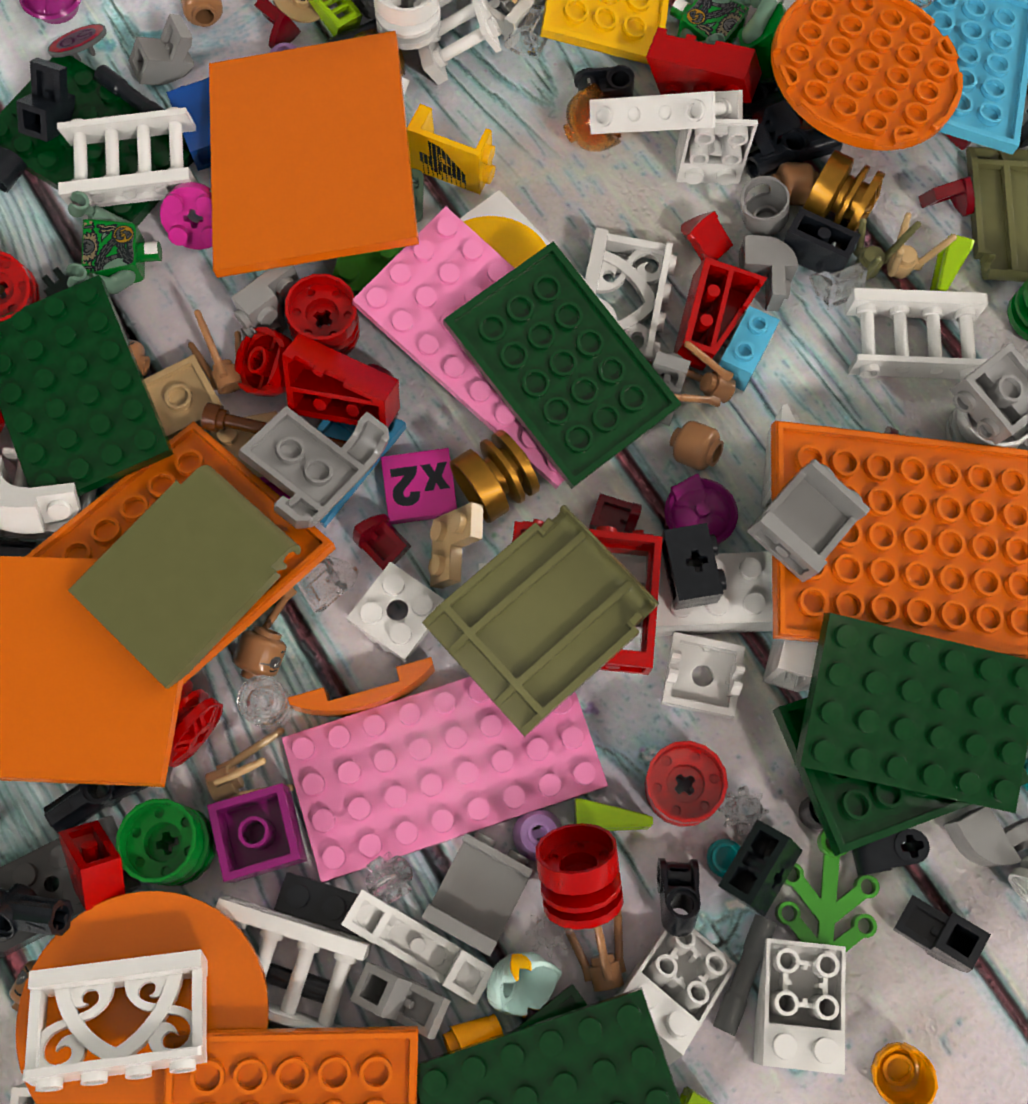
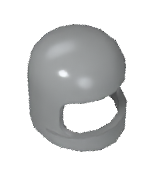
(765, 212)

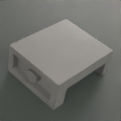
(808, 519)

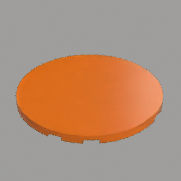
(867, 71)
(139, 927)

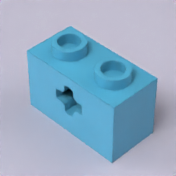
(748, 345)

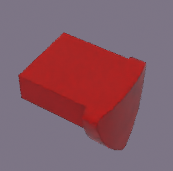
(707, 236)

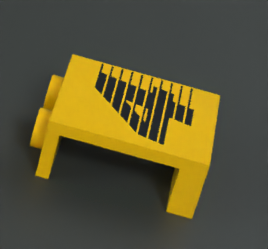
(448, 159)

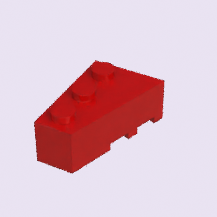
(695, 66)

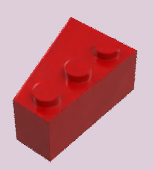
(714, 306)
(335, 386)

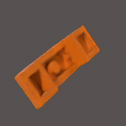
(319, 704)

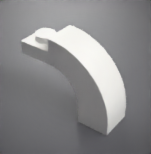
(28, 509)

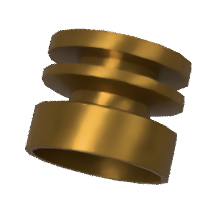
(843, 193)
(499, 473)

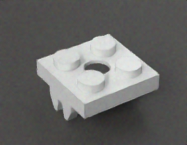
(371, 615)
(721, 658)

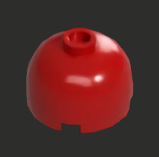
(261, 362)

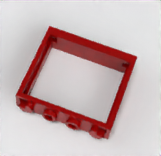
(636, 544)

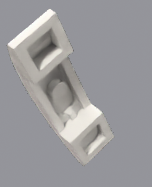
(418, 946)

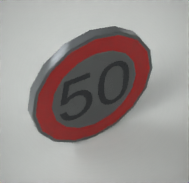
(77, 41)

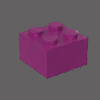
(256, 833)

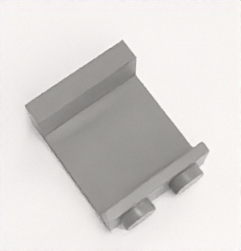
(479, 893)

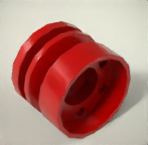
(19, 284)
(323, 301)
(194, 723)
(691, 762)
(579, 876)

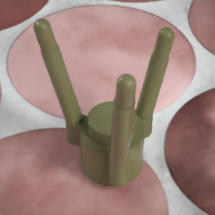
(873, 257)

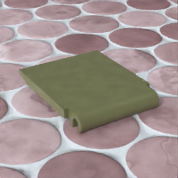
(1000, 212)
(185, 574)
(541, 618)

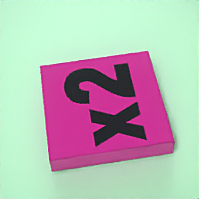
(418, 485)

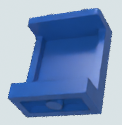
(197, 102)

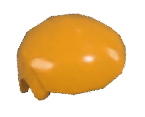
(904, 1075)

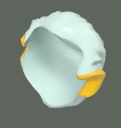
(521, 983)

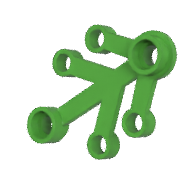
(827, 907)

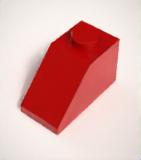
(92, 864)

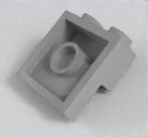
(263, 300)
(996, 395)

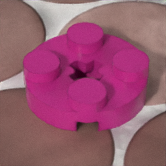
(175, 219)

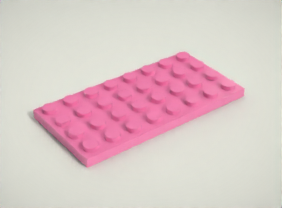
(424, 288)
(431, 773)

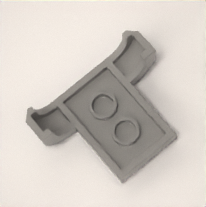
(311, 465)

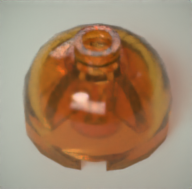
(578, 122)

